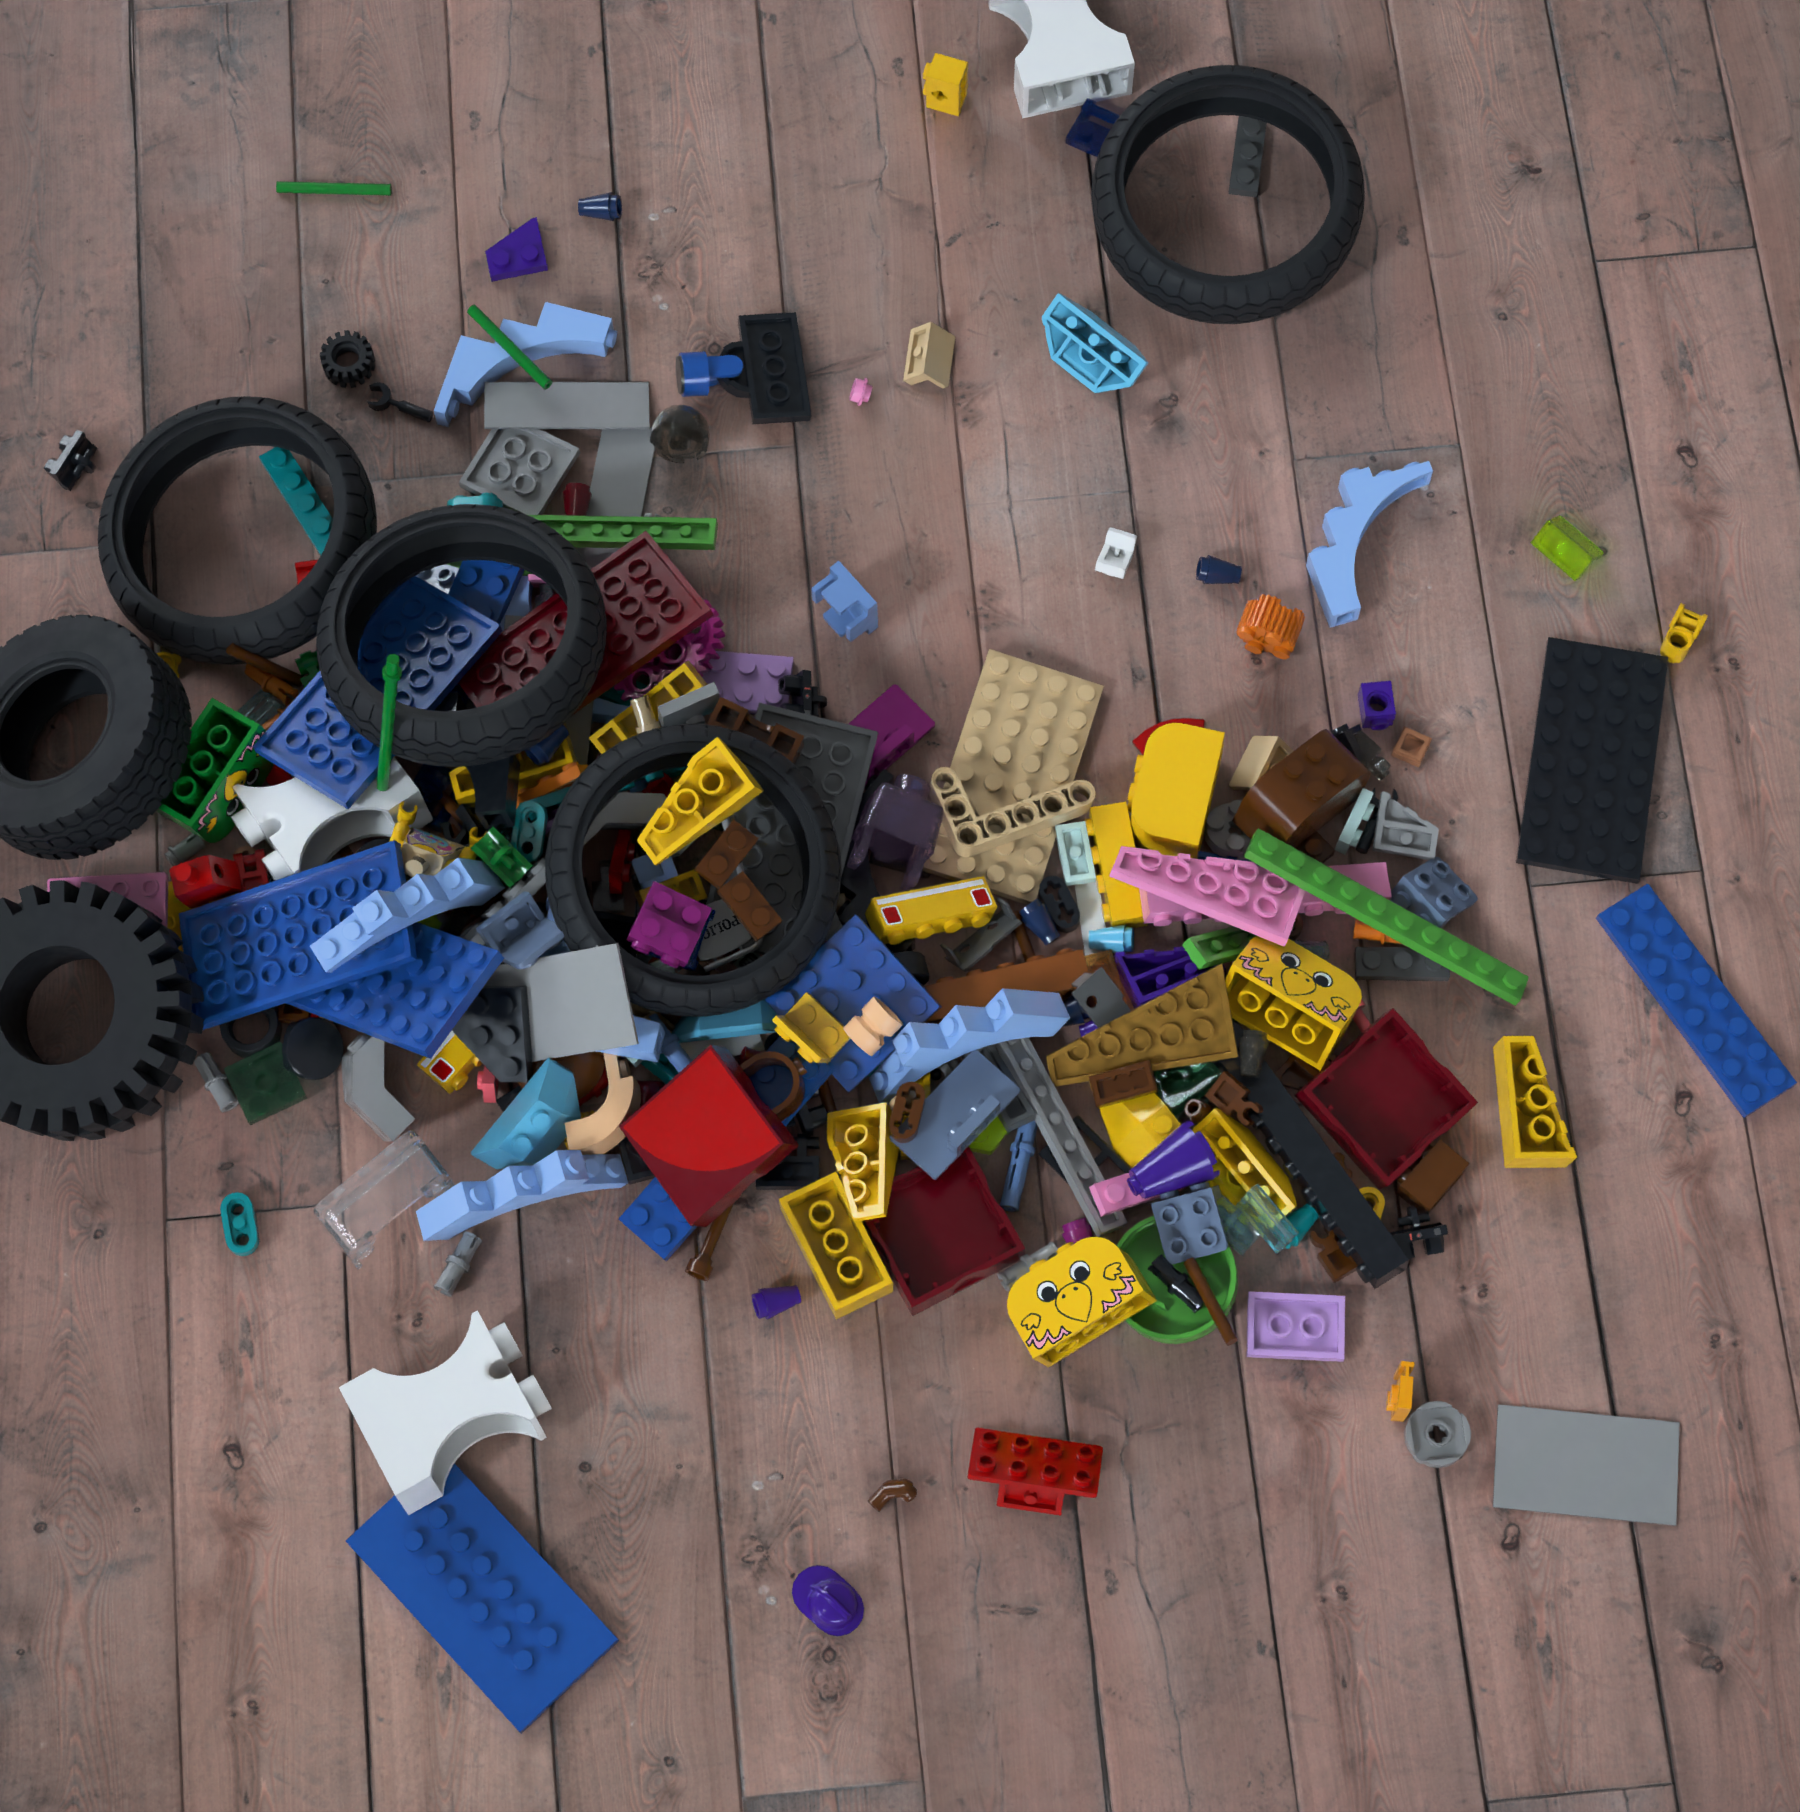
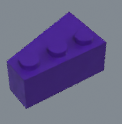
(1155, 973)

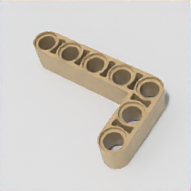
(1005, 817)

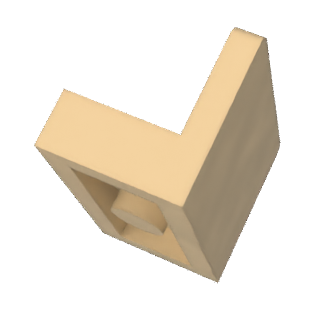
(929, 355)
(1258, 758)

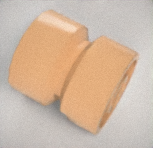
(873, 1026)

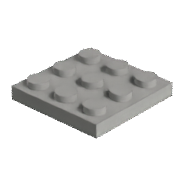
(520, 468)

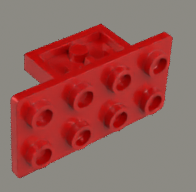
(1034, 1469)

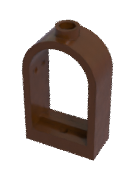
(797, 1093)

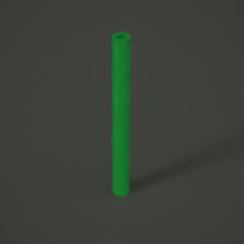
(333, 188)
(523, 360)

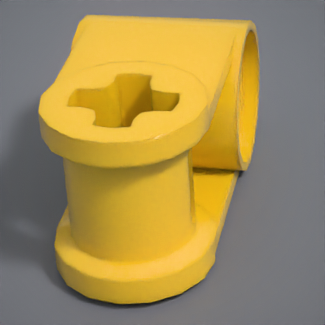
(1683, 630)

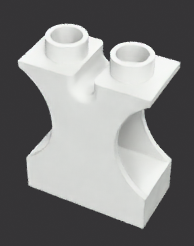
(1066, 56)
(312, 828)
(430, 1418)

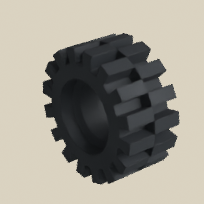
(342, 345)

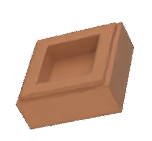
(1411, 746)

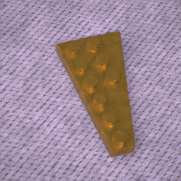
(1171, 1031)

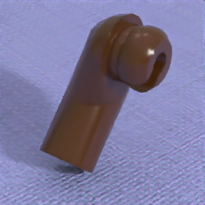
(892, 1489)

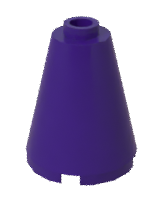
(1173, 1164)

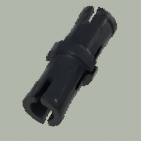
(1177, 1283)

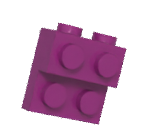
(668, 925)

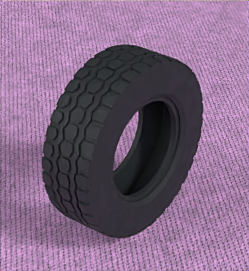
(130, 762)

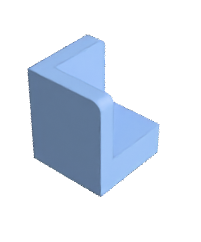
(648, 872)

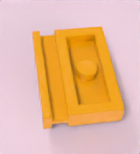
(1400, 1395)

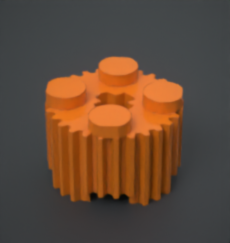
(1270, 627)

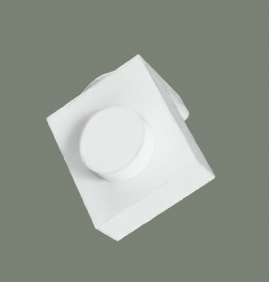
(1116, 553)

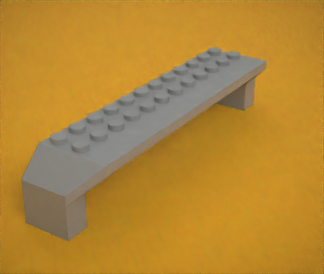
(364, 1060)

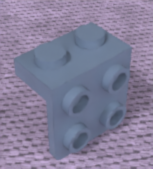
(1433, 892)
(520, 932)
(1190, 1223)

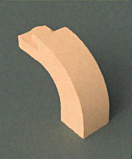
(601, 1129)

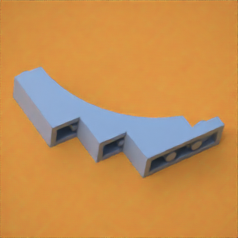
(557, 332)

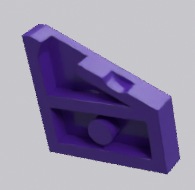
(517, 253)

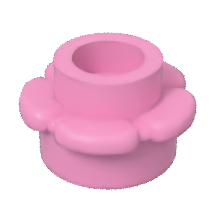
(860, 391)

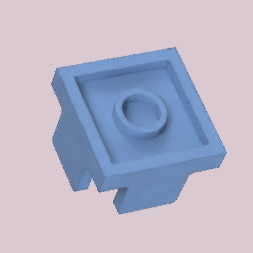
(851, 605)

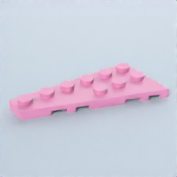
(1216, 887)

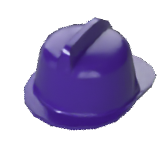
(828, 1600)

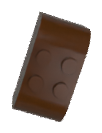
(1303, 791)

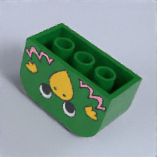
(216, 761)

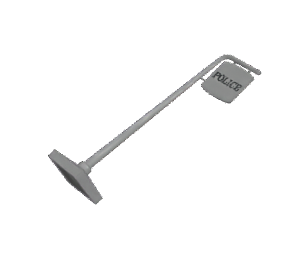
(725, 930)

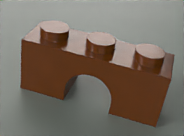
(735, 717)

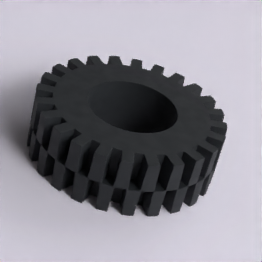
(147, 1021)

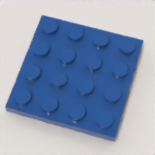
(844, 979)

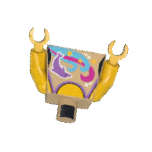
(424, 851)

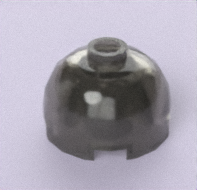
(680, 434)

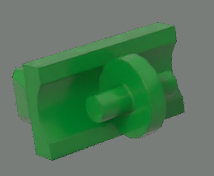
(502, 857)

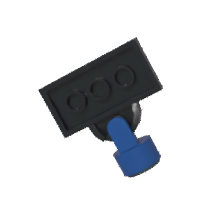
(760, 367)

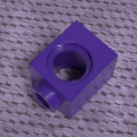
(1381, 694)

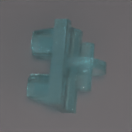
(1238, 1229)

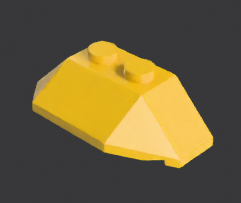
(1243, 1162)

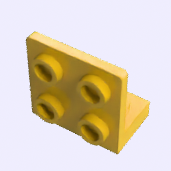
(812, 1029)

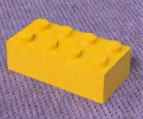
(836, 1246)

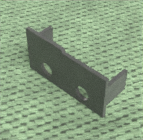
(983, 939)
(1108, 996)

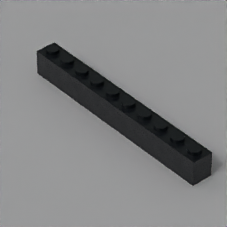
(1319, 1174)

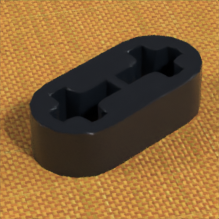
(1065, 901)

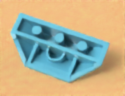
(1090, 347)
(743, 1022)
(533, 1121)

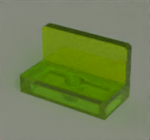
(1566, 547)

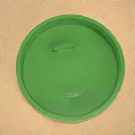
(1169, 1317)

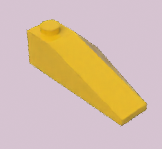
(704, 796)
(1138, 1126)
(864, 1157)

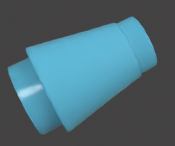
(1116, 938)

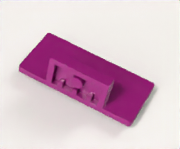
(898, 725)

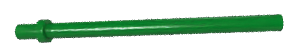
(391, 674)

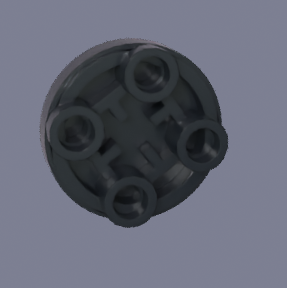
(312, 1048)

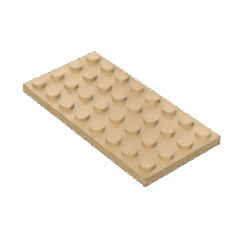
(1016, 743)

